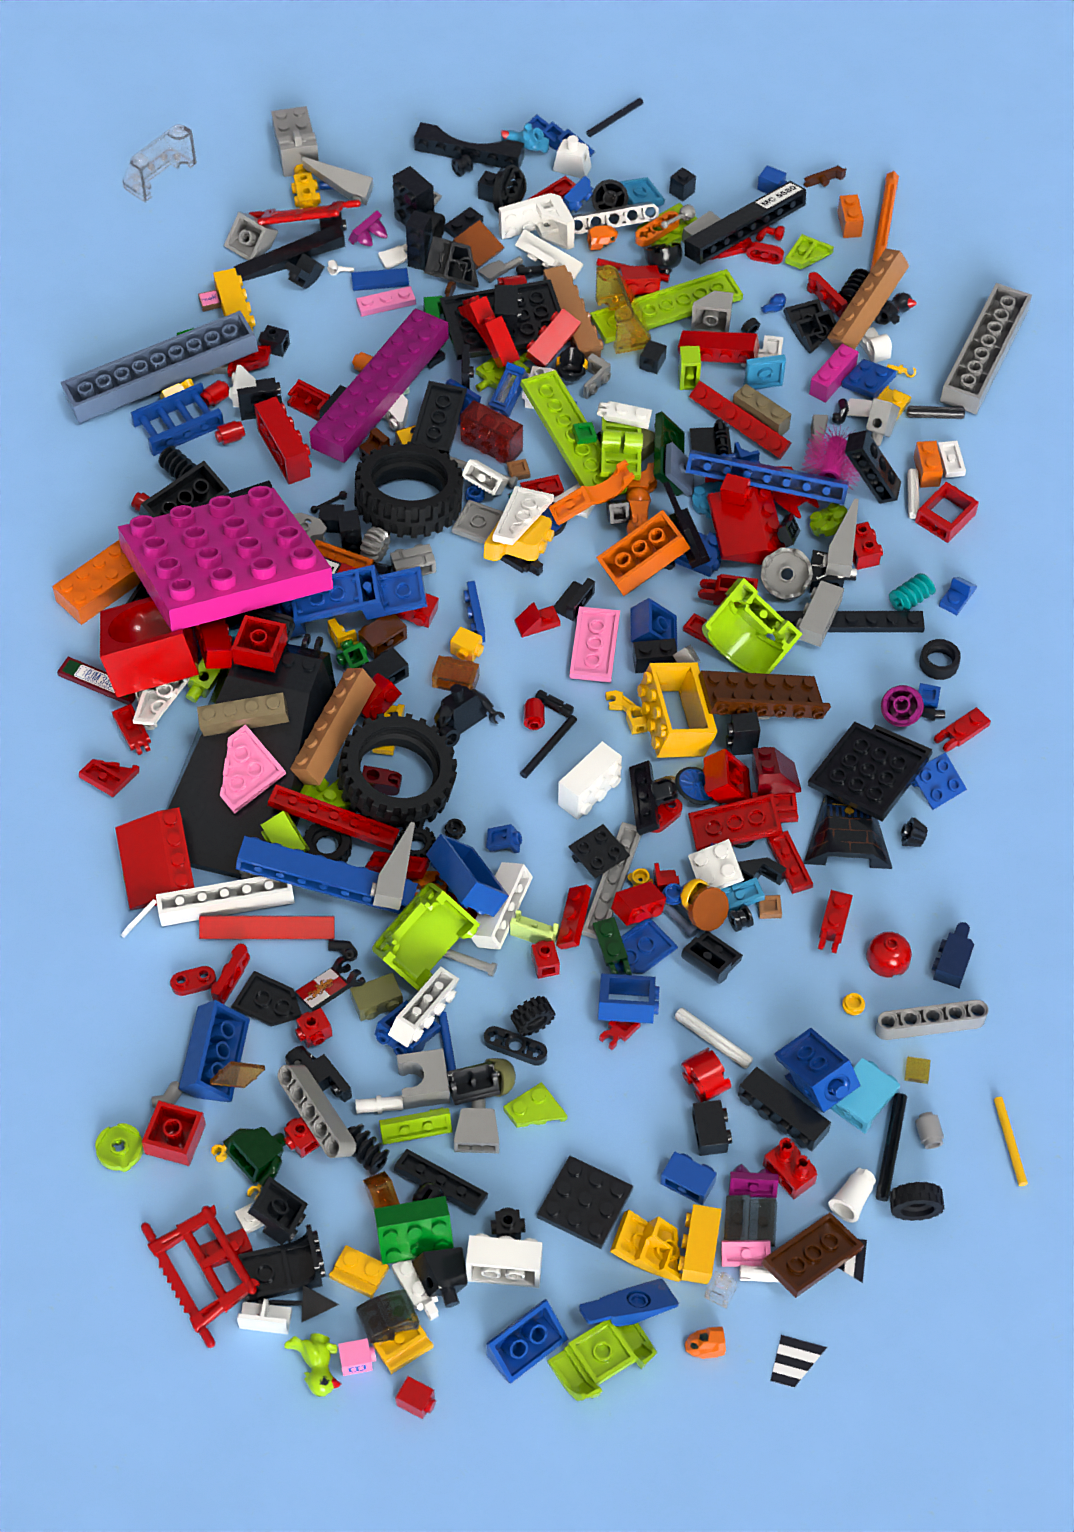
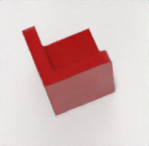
(664, 877)

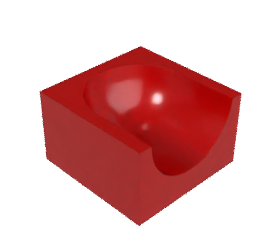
(143, 650)

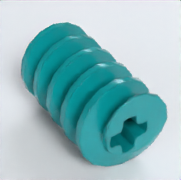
(911, 592)

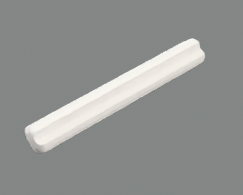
(713, 1038)

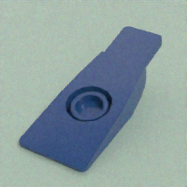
(631, 1304)

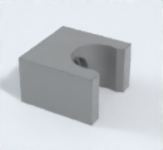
(432, 1070)

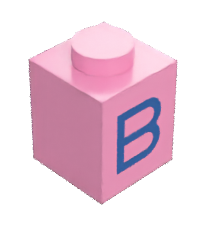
(356, 1356)

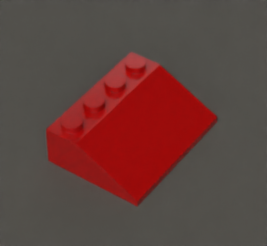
(748, 531)
(154, 856)

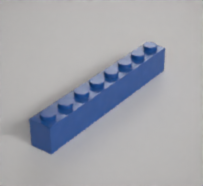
(768, 476)
(313, 872)

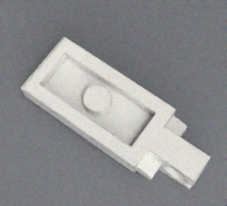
(411, 1283)

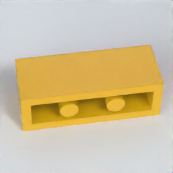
(700, 1244)

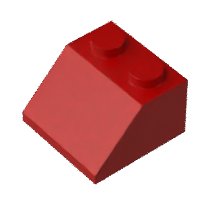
(726, 778)

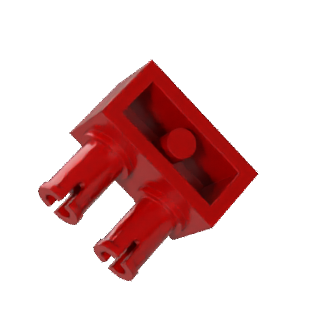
(793, 1169)

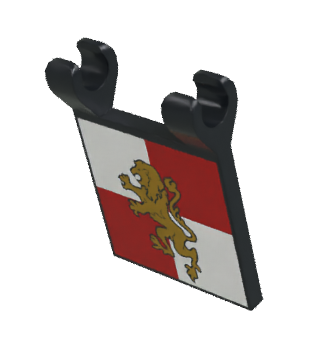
(329, 985)

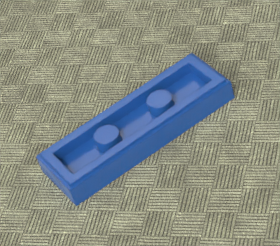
(380, 279)

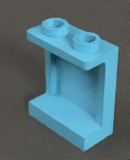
(870, 1098)

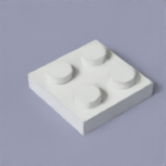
(717, 865)

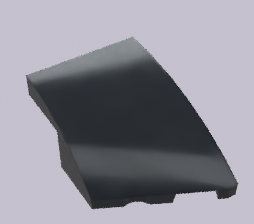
(451, 261)
(810, 323)

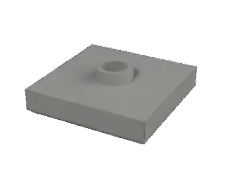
(476, 521)

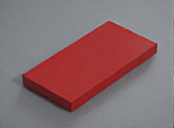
(736, 821)

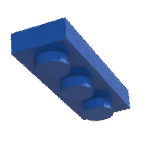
(474, 609)

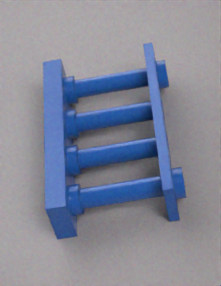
(184, 432)

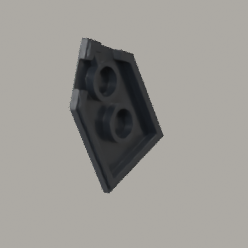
(267, 1001)

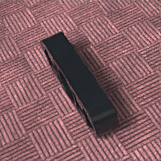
(497, 1045)

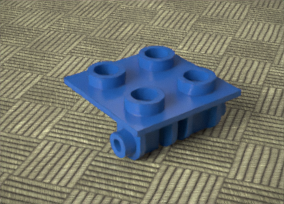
(939, 781)

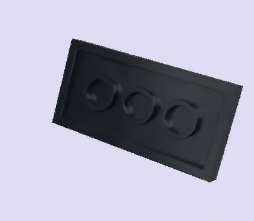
(439, 416)

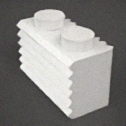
(484, 477)

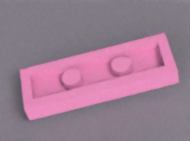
(386, 301)

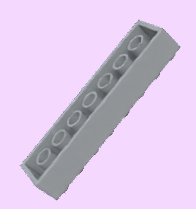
(985, 348)

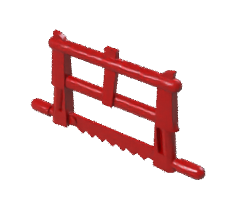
(272, 216)
(225, 1301)

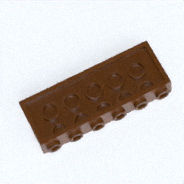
(762, 693)

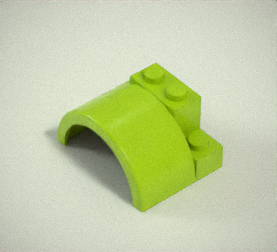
(740, 630)

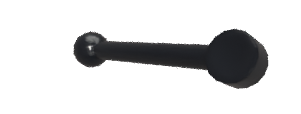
(342, 495)

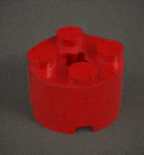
(706, 1075)

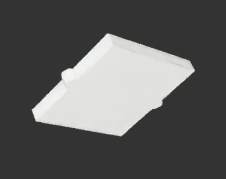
(138, 918)

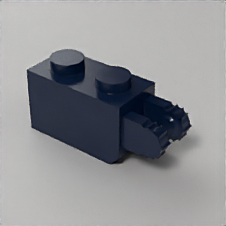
(955, 956)

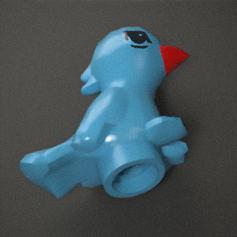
(531, 137)

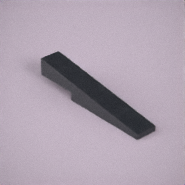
(275, 260)

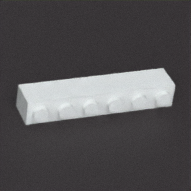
(222, 899)

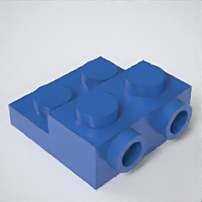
(711, 546)
(385, 1024)

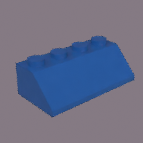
(214, 1042)

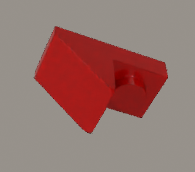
(535, 621)

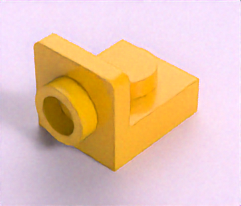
(338, 632)

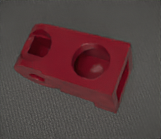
(383, 779)

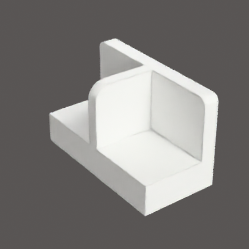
(265, 1317)

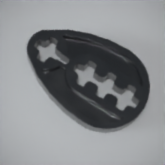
(506, 196)

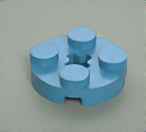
(699, 497)

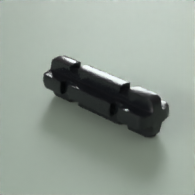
(555, 703)

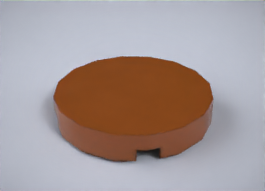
(708, 908)

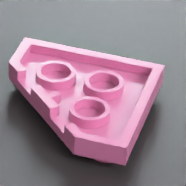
(247, 769)

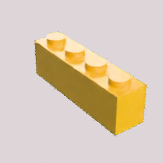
(231, 295)

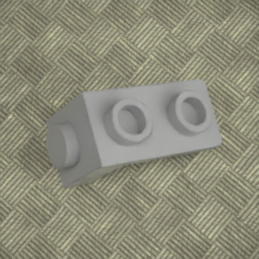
(601, 373)

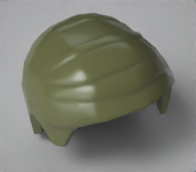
(505, 1074)

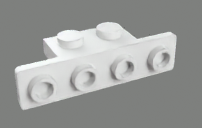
(547, 253)

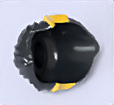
(571, 364)

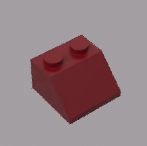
(774, 772)

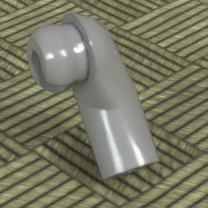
(170, 1096)

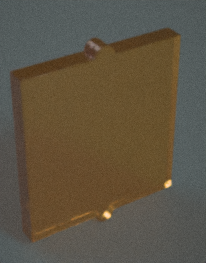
(237, 1074)

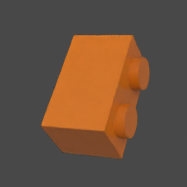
(850, 216)
(928, 464)

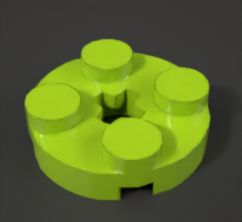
(827, 520)
(123, 1159)

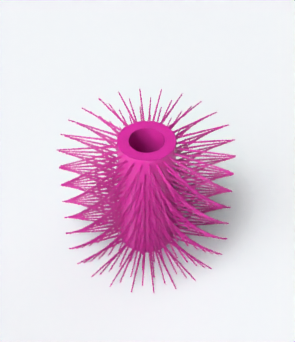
(833, 459)

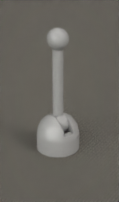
(686, 213)

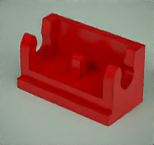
(307, 399)

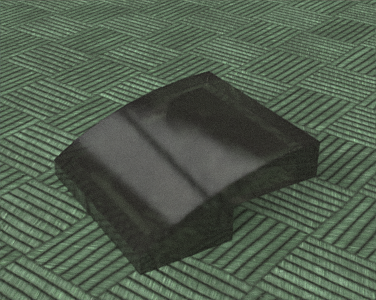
(750, 1218)
(387, 1315)

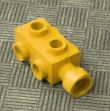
(305, 188)

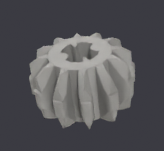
(375, 544)

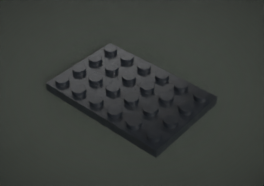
(537, 306)

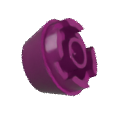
(902, 705)

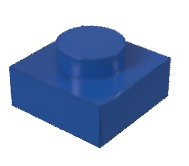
(930, 695)

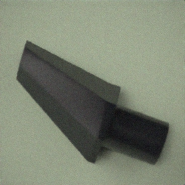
(930, 713)

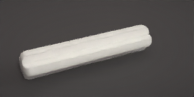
(913, 492)

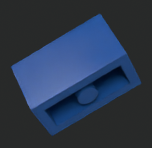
(688, 1177)

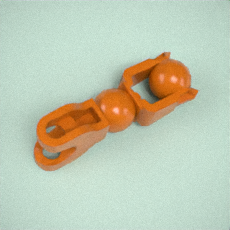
(639, 497)

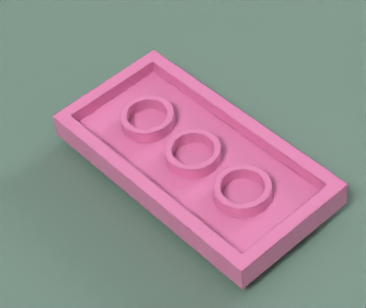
(594, 644)

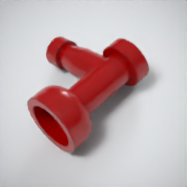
(776, 232)

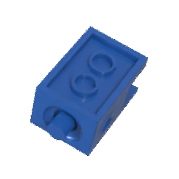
(818, 1069)

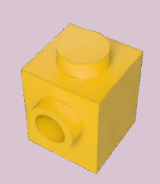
(466, 645)

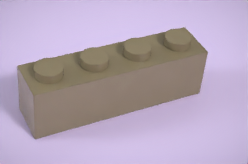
(235, 714)

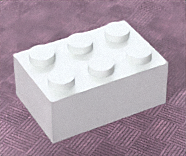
(590, 781)
(504, 1261)

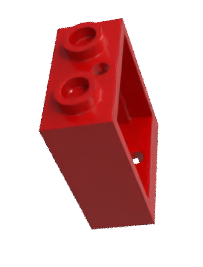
(943, 528)

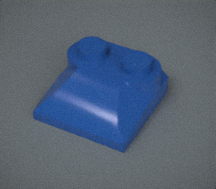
(579, 193)

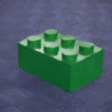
(413, 1228)

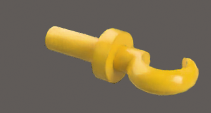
(900, 369)

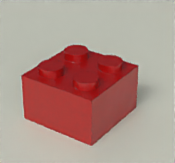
(259, 643)
(173, 1133)

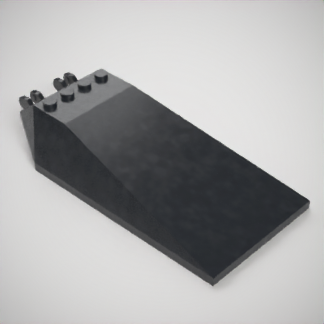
(209, 825)

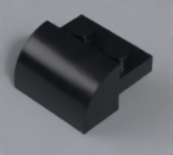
(711, 956)

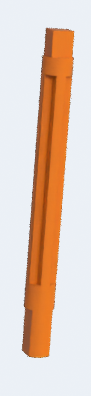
(885, 216)

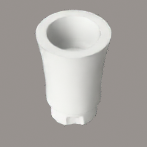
(852, 1196)

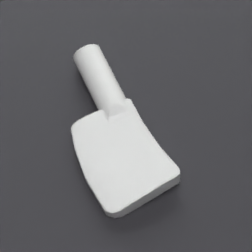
(393, 257)

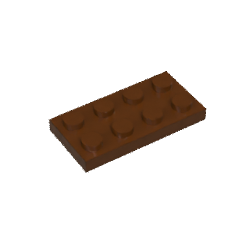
(812, 1254)

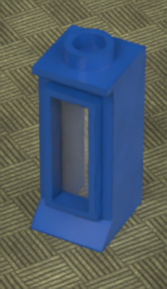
(508, 389)

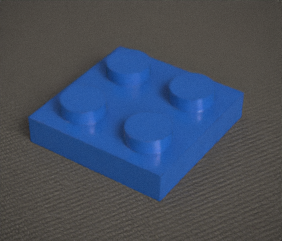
(869, 378)

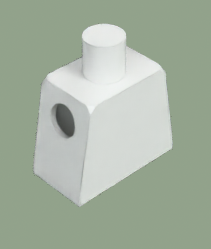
(572, 158)

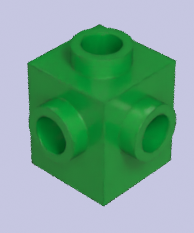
(357, 657)

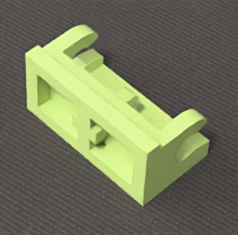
(532, 930)

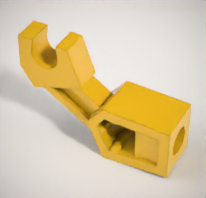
(637, 724)

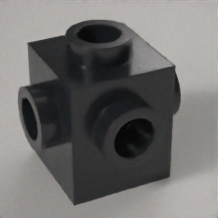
(508, 1223)

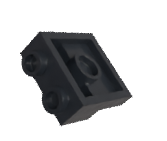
(248, 396)
(278, 1210)

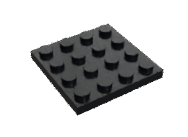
(868, 771)

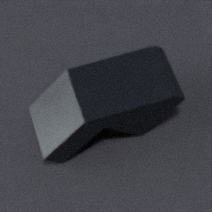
(765, 867)

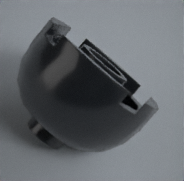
(609, 195)
(664, 256)

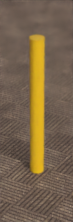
(1010, 1141)

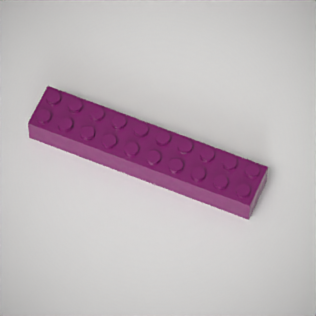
(379, 385)

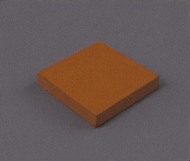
(482, 242)

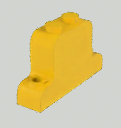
(527, 547)

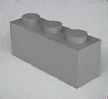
(820, 613)

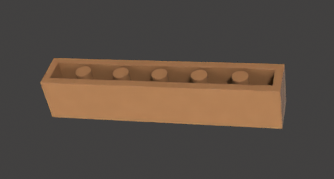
(568, 297)
(869, 299)
(333, 726)

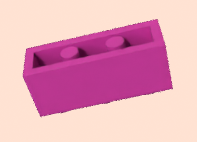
(833, 372)

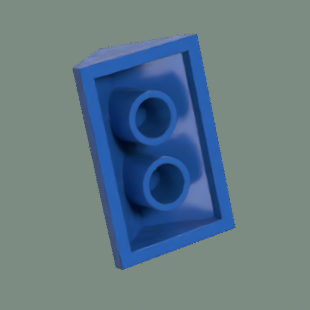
(526, 1341)

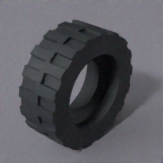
(318, 831)
(916, 1201)

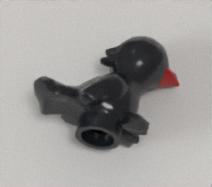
(889, 313)

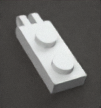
(625, 414)

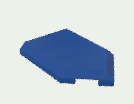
(646, 946)

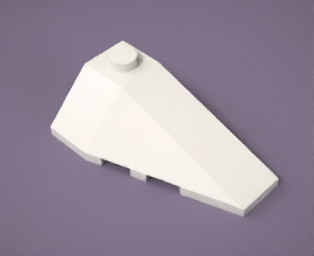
(156, 701)

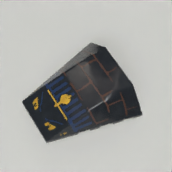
(846, 833)

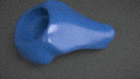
(775, 304)

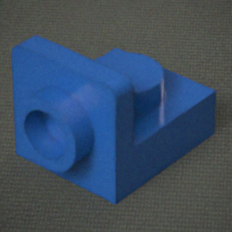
(504, 837)

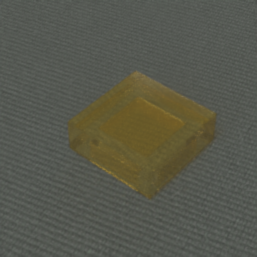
(917, 1070)

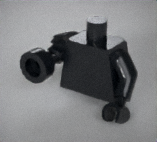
(461, 711)

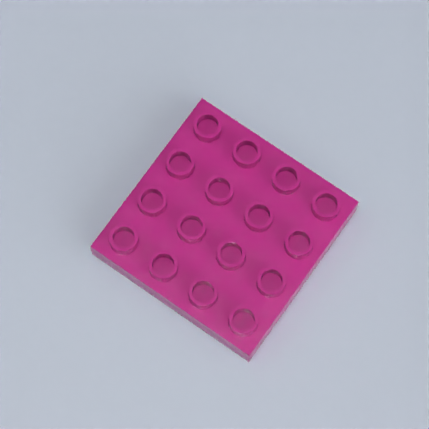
(224, 558)

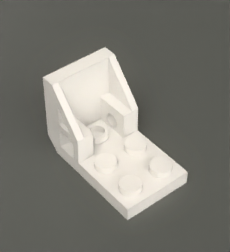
(538, 215)

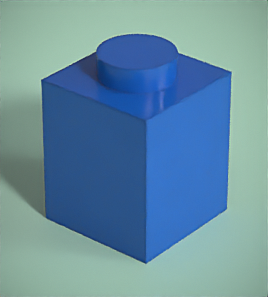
(770, 179)

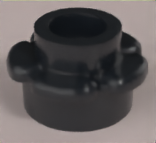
(455, 824)

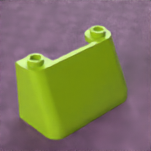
(423, 934)

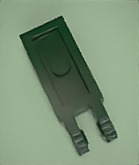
(611, 945)

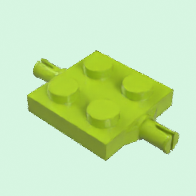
(492, 375)

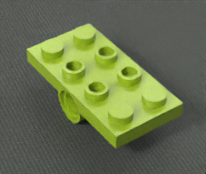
(618, 444)

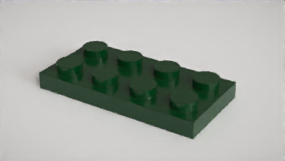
(665, 433)

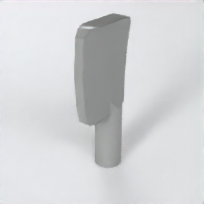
(497, 268)

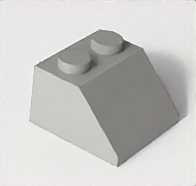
(249, 238)
(712, 312)

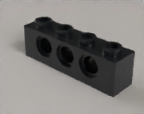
(873, 466)

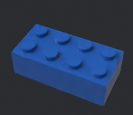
(467, 876)

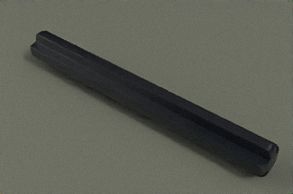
(891, 1147)

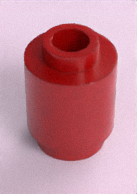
(215, 393)
(230, 432)
(534, 714)

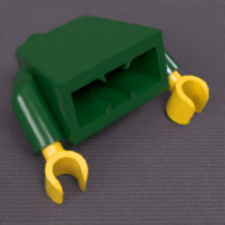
(254, 1152)

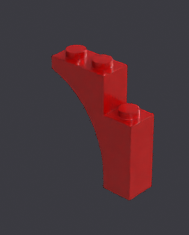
(491, 329)

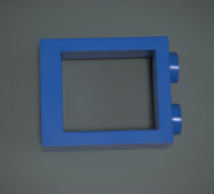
(625, 1009)

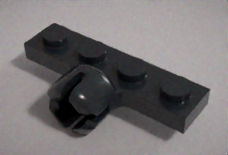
(649, 795)
(439, 1182)

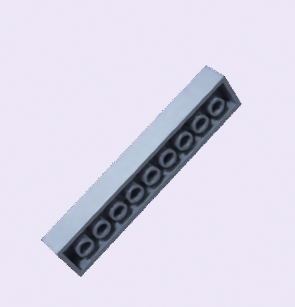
(159, 366)

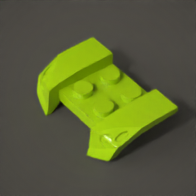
(599, 1356)

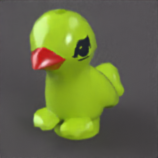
(317, 1355)

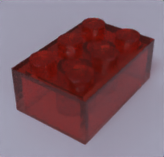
(491, 432)

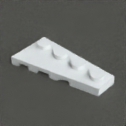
(520, 513)

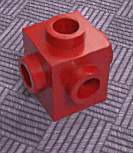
(313, 1028)
(300, 1137)

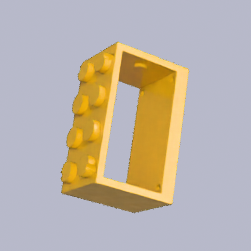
(701, 724)

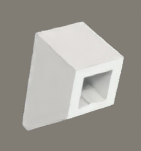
(240, 379)
(398, 414)

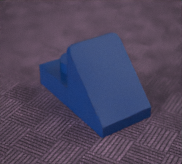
(957, 595)

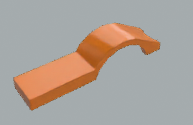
(589, 495)

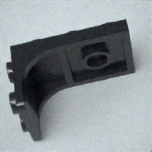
(285, 1267)

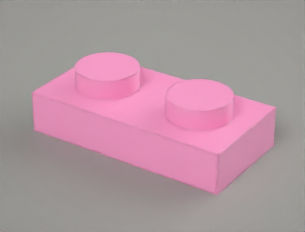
(744, 1252)

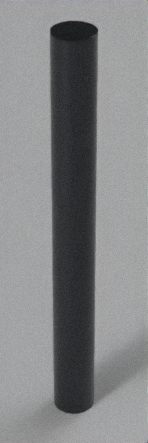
(619, 114)
(548, 746)

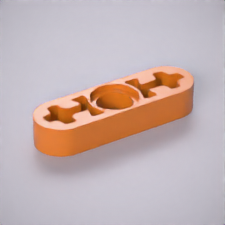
(651, 234)

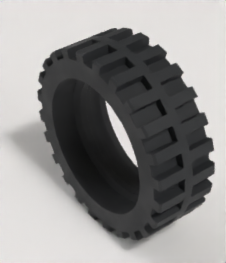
(414, 463)
(403, 733)

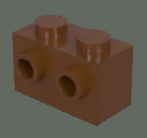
(382, 634)

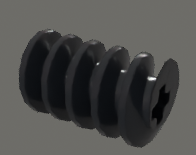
(853, 284)
(175, 462)
(366, 1152)

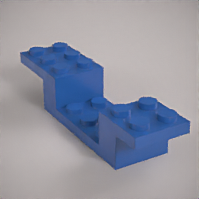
(357, 591)

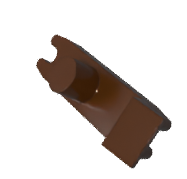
(824, 176)

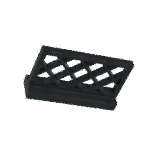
(683, 521)

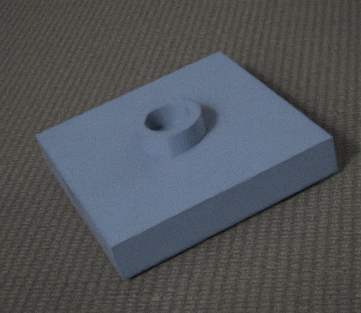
(675, 469)

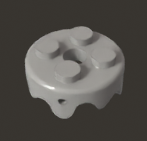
(786, 559)

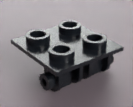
(712, 439)
(598, 851)

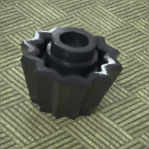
(913, 833)

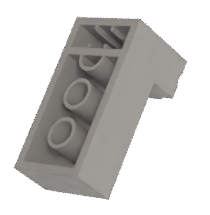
(294, 137)

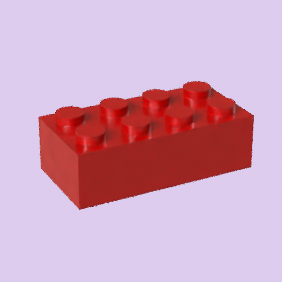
(283, 440)

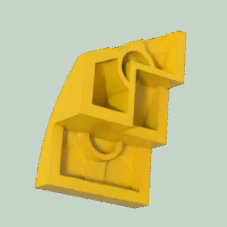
(648, 1245)

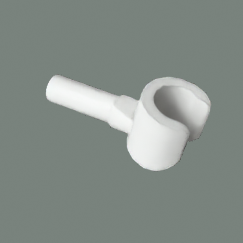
(334, 269)

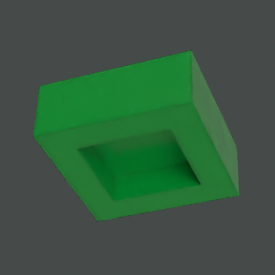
(584, 433)

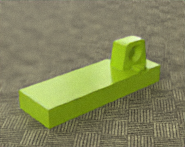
(416, 1126)

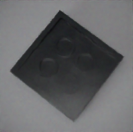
(585, 1202)

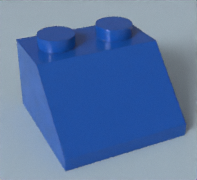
(652, 622)

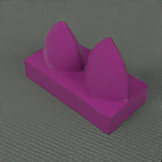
(372, 224)
(754, 1184)

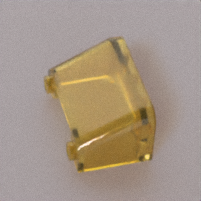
(631, 326)

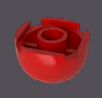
(889, 954)

